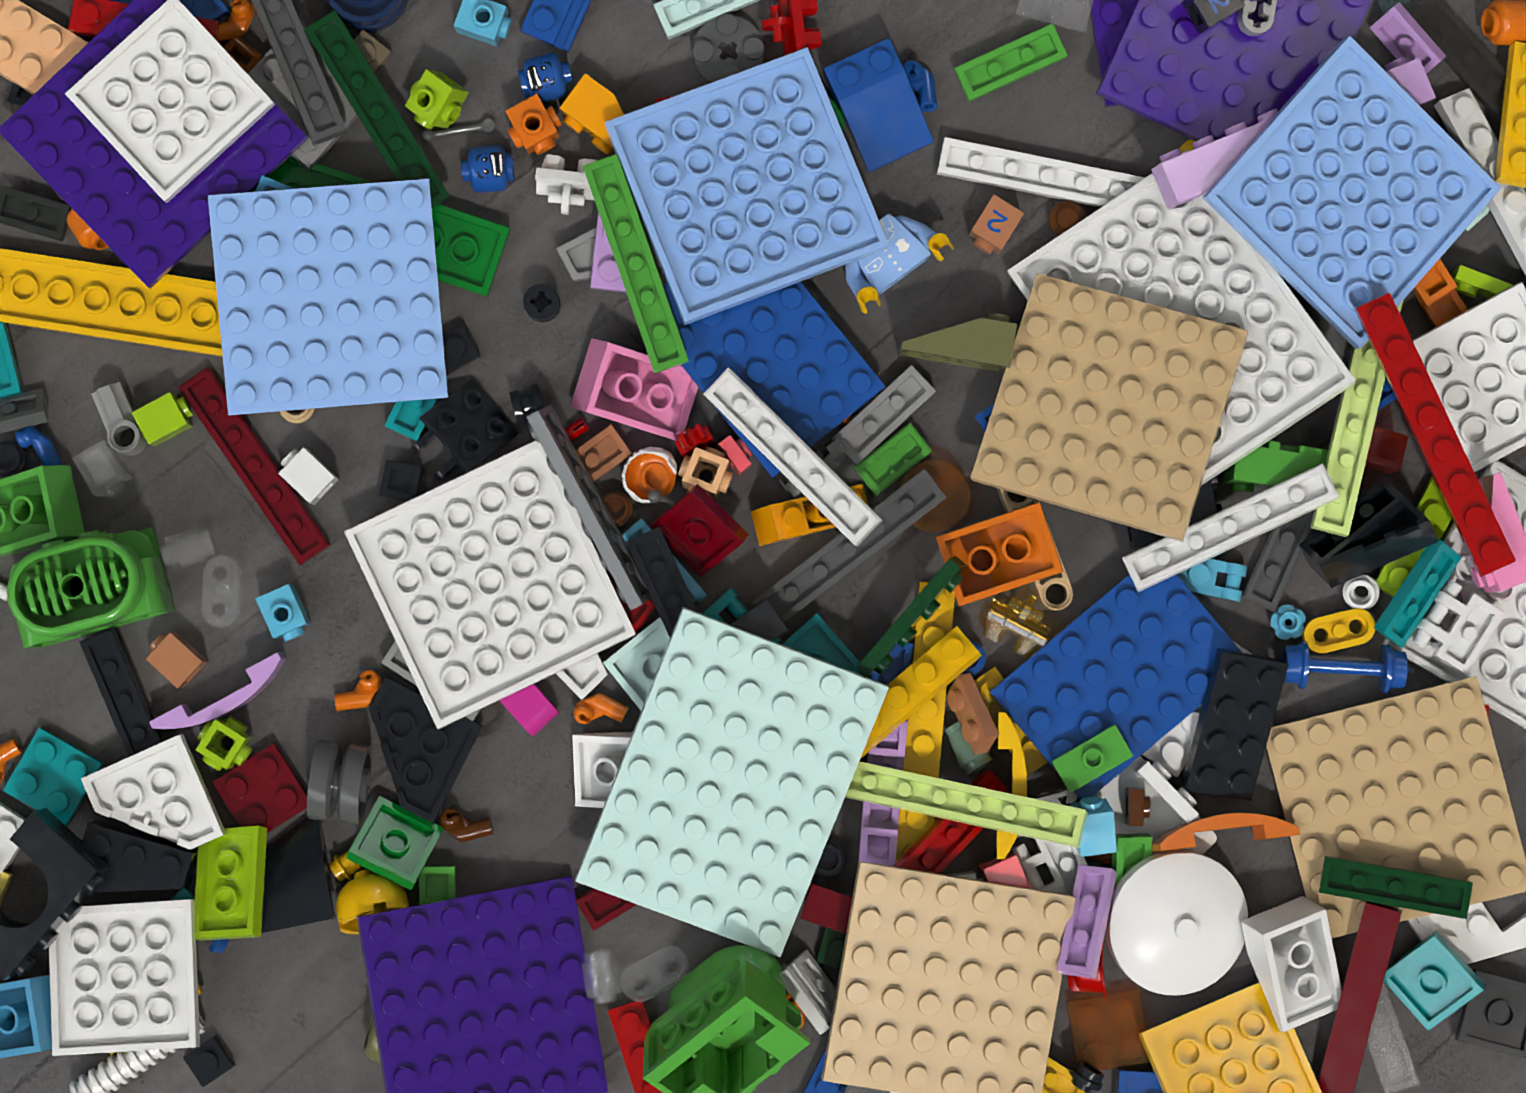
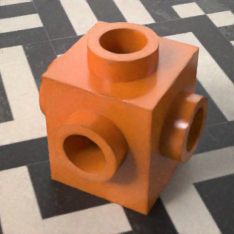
(530, 113)

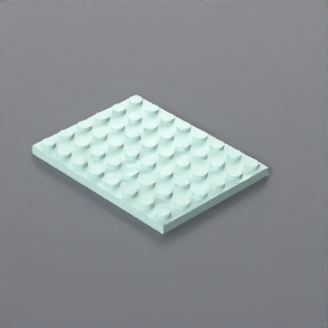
(731, 782)

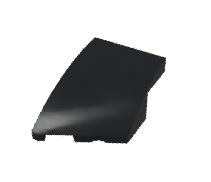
(297, 879)

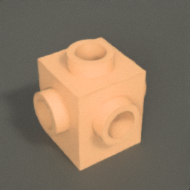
(706, 460)

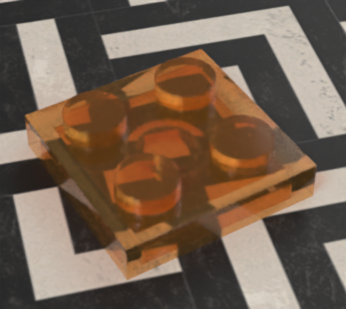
(1108, 1031)

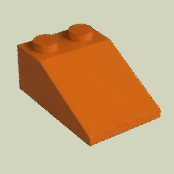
(1002, 553)

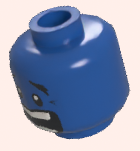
(545, 77)
(488, 168)

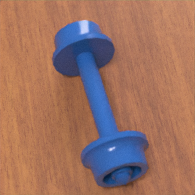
(1390, 668)

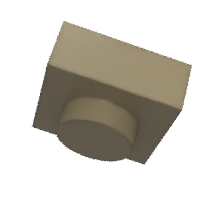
(372, 50)

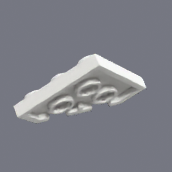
(158, 794)

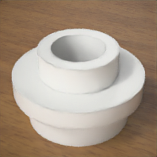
(1354, 600)

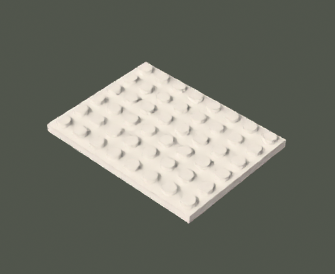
(1204, 269)

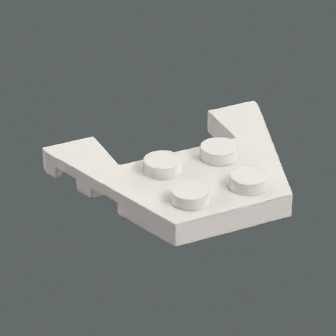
(1473, 937)

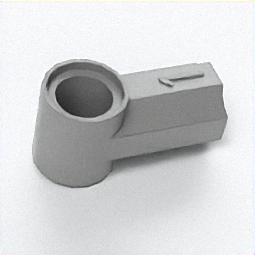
(117, 417)

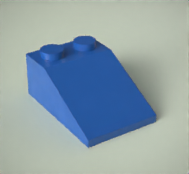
(878, 105)

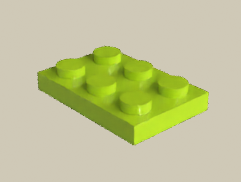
(231, 885)

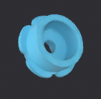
(1278, 620)

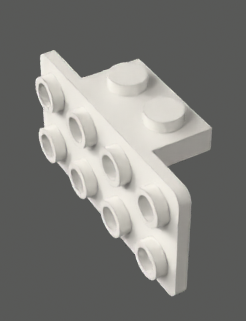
(1167, 806)

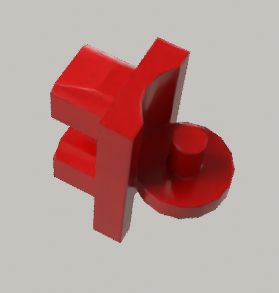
(788, 25)

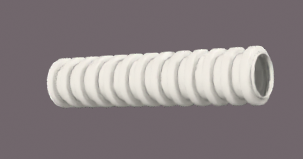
(120, 1069)

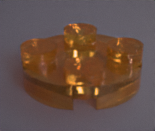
(954, 486)

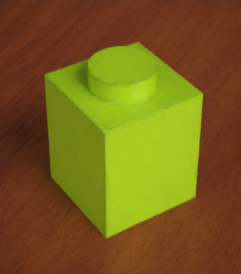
(163, 418)

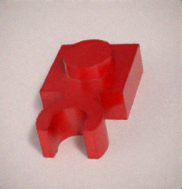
(694, 437)

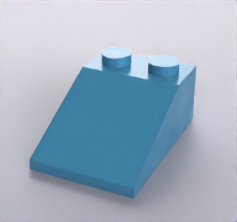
(25, 1016)

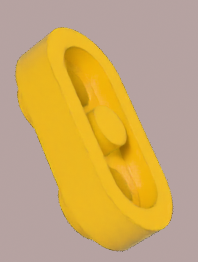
(1337, 630)

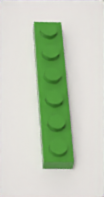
(635, 264)

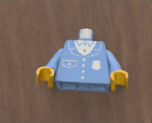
(906, 251)

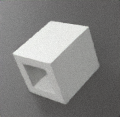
(307, 475)

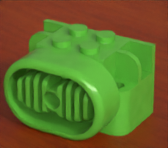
(120, 582)
(724, 1026)

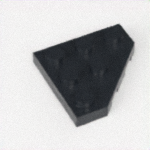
(418, 754)

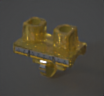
(1020, 619)

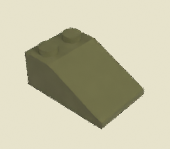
(973, 344)

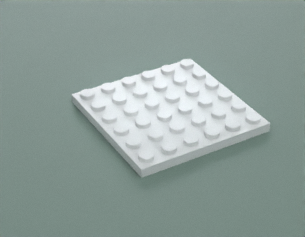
(489, 584)

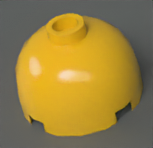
(367, 895)

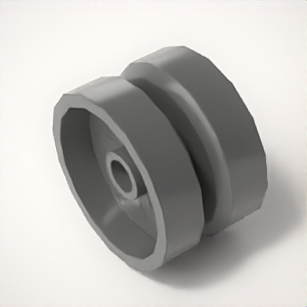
(339, 782)

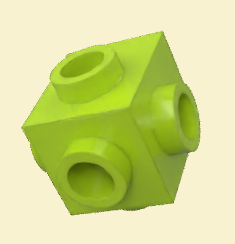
(436, 100)
(211, 743)

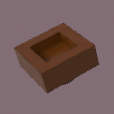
(1136, 807)

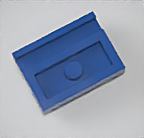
(555, 21)

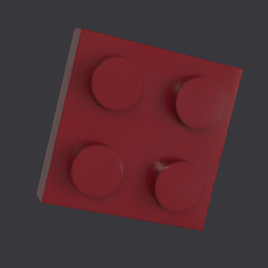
(699, 530)
(263, 790)

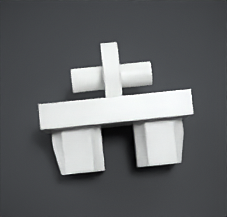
(563, 186)

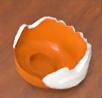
(649, 470)

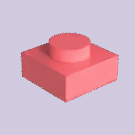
(736, 453)

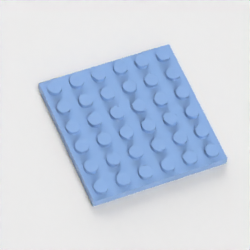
(746, 185)
(1351, 190)
(328, 296)

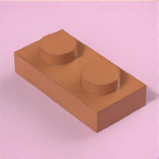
(603, 453)
(972, 714)

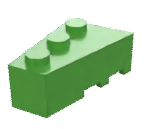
(1271, 466)

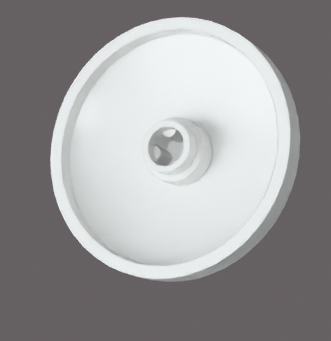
(1176, 922)

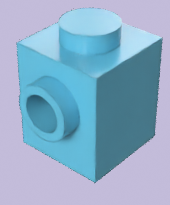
(483, 21)
(284, 612)
(1099, 828)

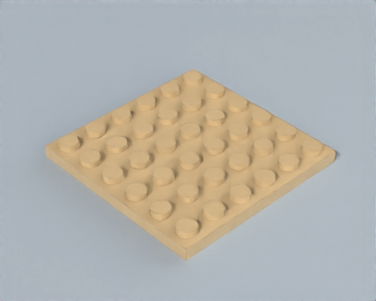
(1110, 406)
(1399, 788)
(946, 984)

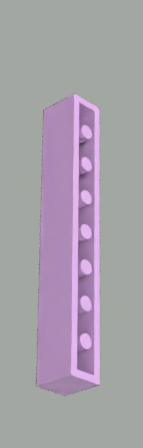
(1194, 173)

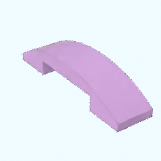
(260, 675)
(880, 822)

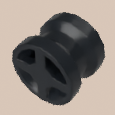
(542, 309)
(526, 403)

